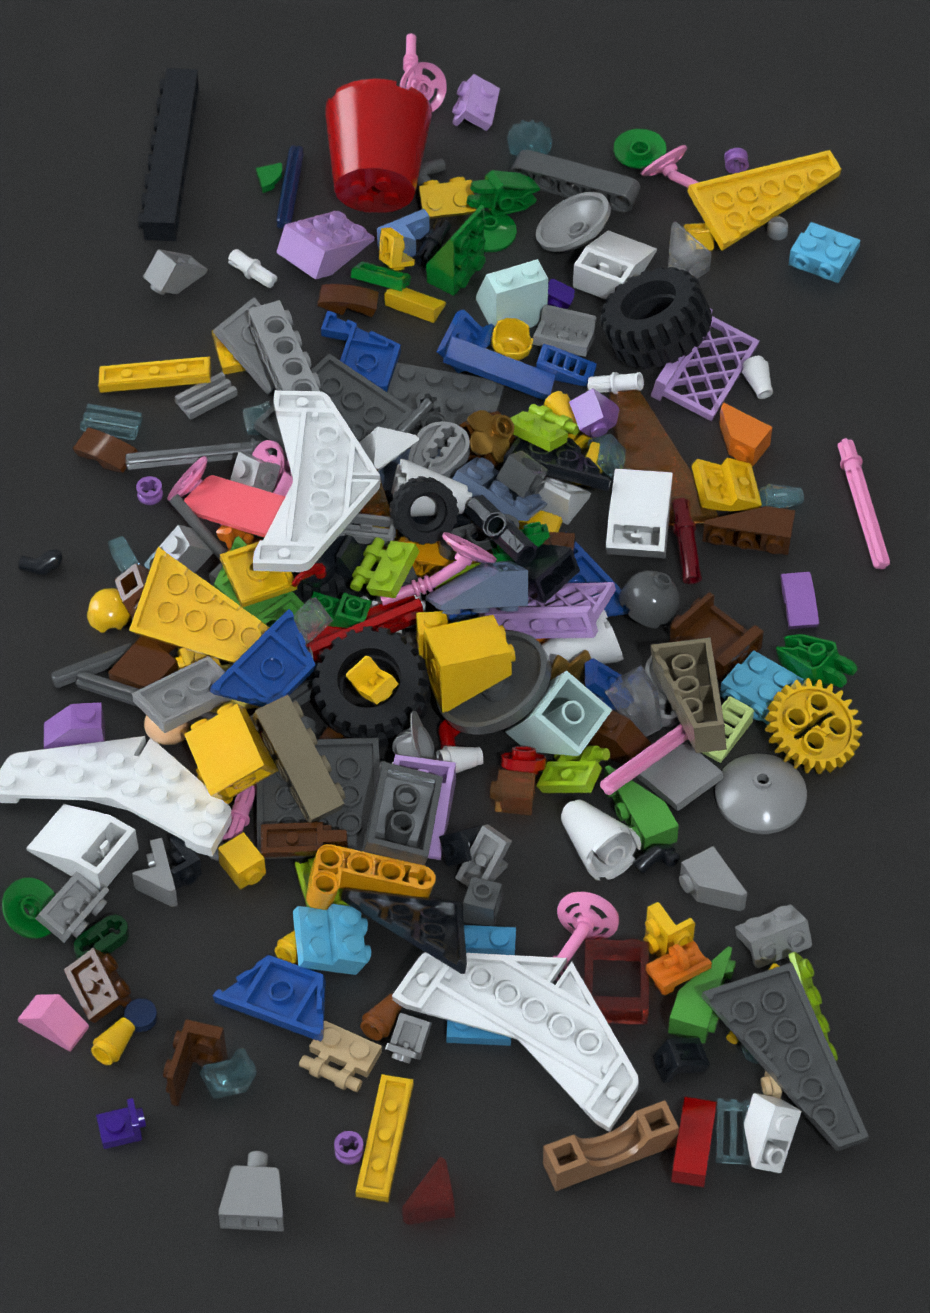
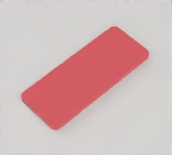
(235, 505)

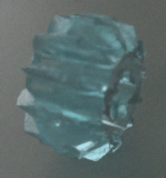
(529, 137)

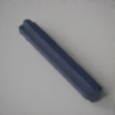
(290, 186)

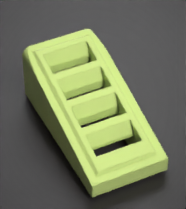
(738, 715)

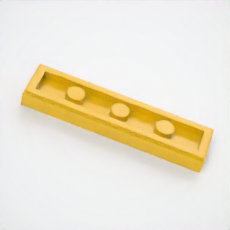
(154, 374)
(384, 1138)

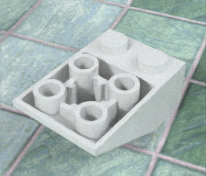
(610, 263)
(639, 513)
(86, 843)

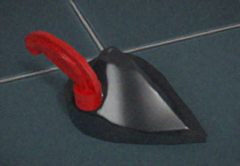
(323, 569)

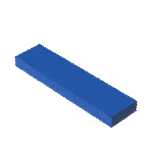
(499, 368)

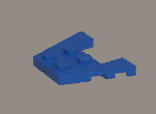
(364, 351)

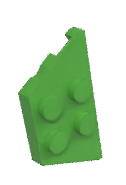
(266, 611)

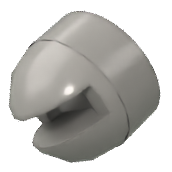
(777, 228)

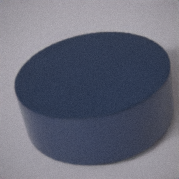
(141, 1014)

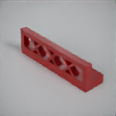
(391, 616)

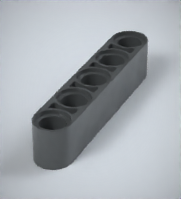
(572, 178)

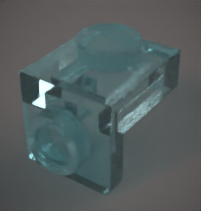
(610, 455)
(229, 1076)

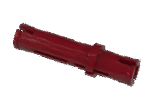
(685, 531)

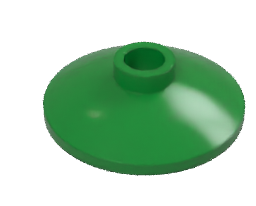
(639, 148)
(498, 232)
(29, 894)

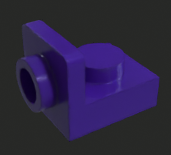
(121, 1125)

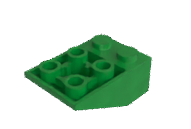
(459, 256)

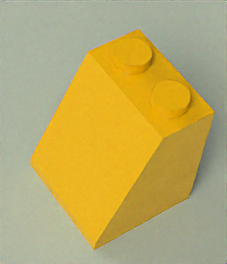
(466, 659)
(229, 752)

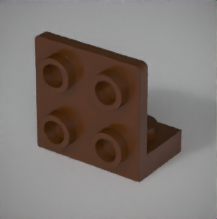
(196, 1044)

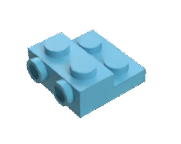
(823, 252)
(757, 683)
(331, 939)

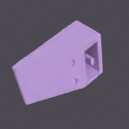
(322, 243)
(448, 772)

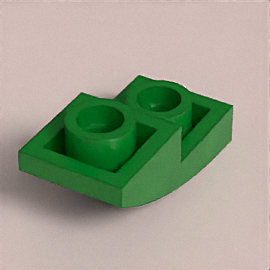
(534, 531)
(344, 611)

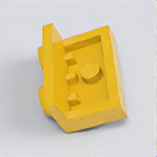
(446, 198)
(662, 931)

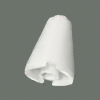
(426, 505)
(602, 647)
(600, 839)

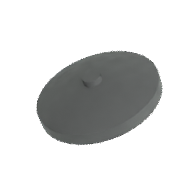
(510, 698)

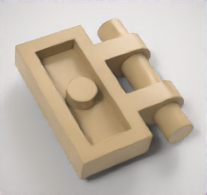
(346, 1050)

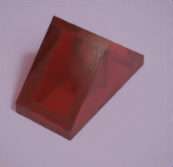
(432, 1197)

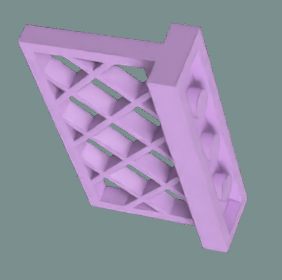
(672, 372)
(560, 617)

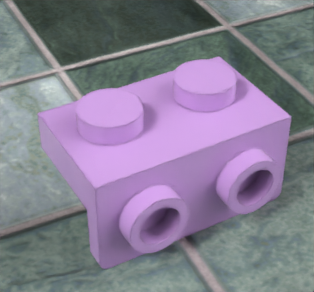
(476, 102)

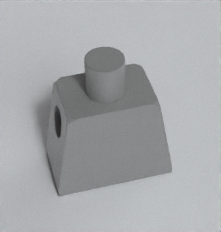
(253, 1197)

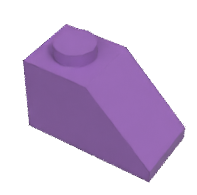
(594, 413)
(75, 726)

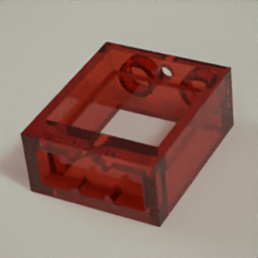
(619, 1009)

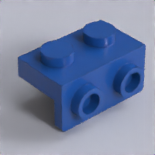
(467, 329)

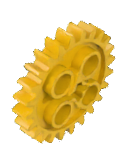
(831, 748)

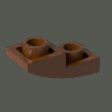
(341, 296)
(104, 448)

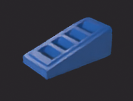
(552, 356)

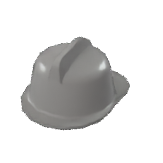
(414, 740)

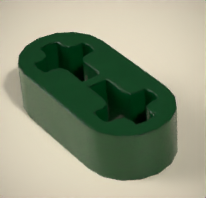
(101, 938)

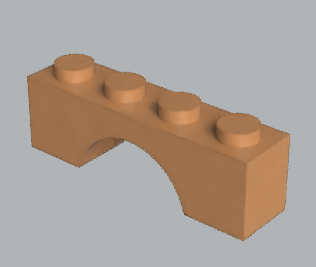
(580, 1159)

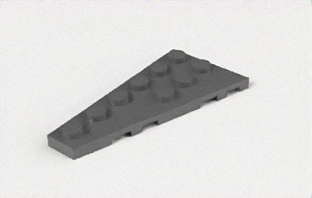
(783, 1034)

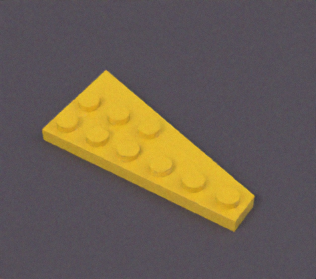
(748, 199)

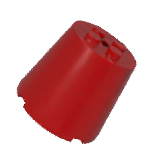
(376, 143)

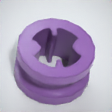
(737, 166)
(148, 483)
(345, 1139)

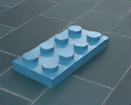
(483, 941)

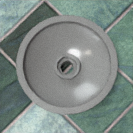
(573, 222)
(760, 806)

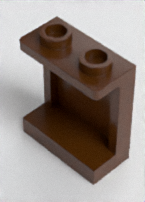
(729, 639)

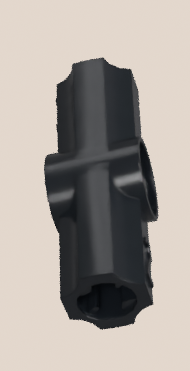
(501, 530)

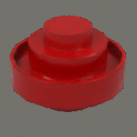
(523, 760)

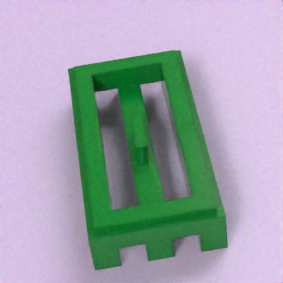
(381, 276)

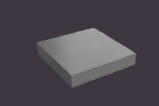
(681, 776)

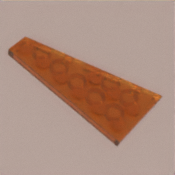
(652, 450)

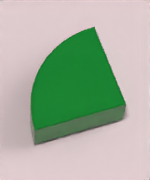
(269, 176)

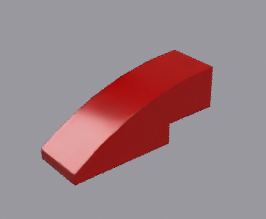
(693, 1142)

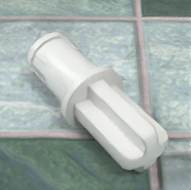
(251, 268)
(616, 382)

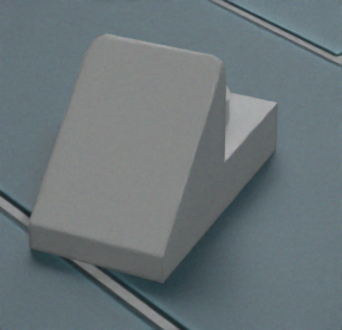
(486, 856)
(157, 879)

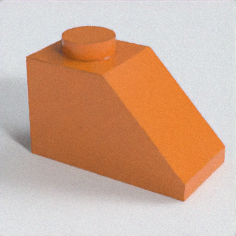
(743, 434)

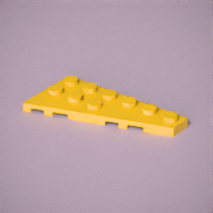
(192, 613)

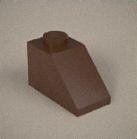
(620, 737)

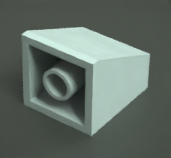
(514, 293)
(562, 719)

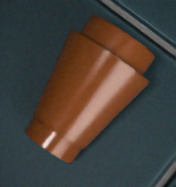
(380, 1019)

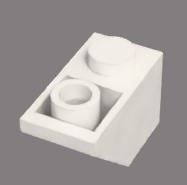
(770, 1131)

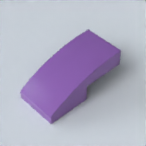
(799, 600)

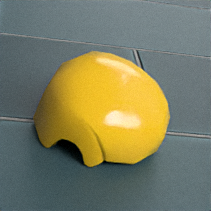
(512, 338)
(107, 610)

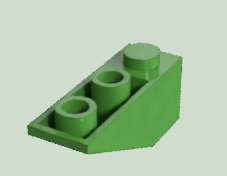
(644, 814)
(691, 1014)

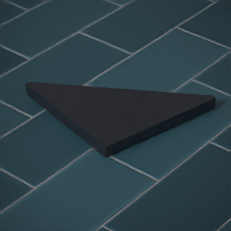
(564, 463)
(425, 922)

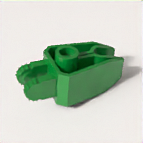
(503, 192)
(815, 660)

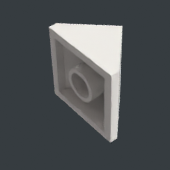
(386, 445)
(563, 498)

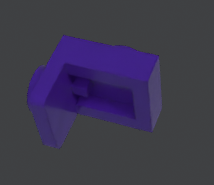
(560, 294)

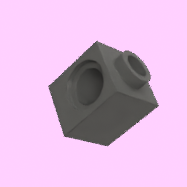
(522, 474)
(482, 902)

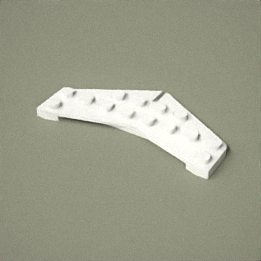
(328, 486)
(126, 777)
(551, 1021)

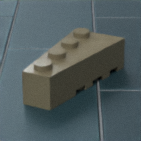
(691, 686)
(299, 759)

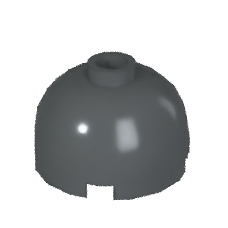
(651, 598)

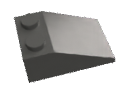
(403, 814)

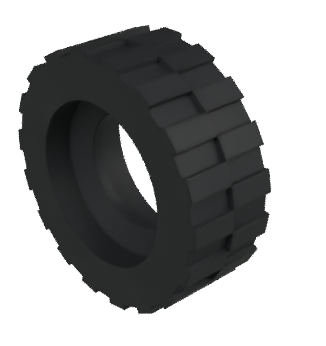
(408, 494)

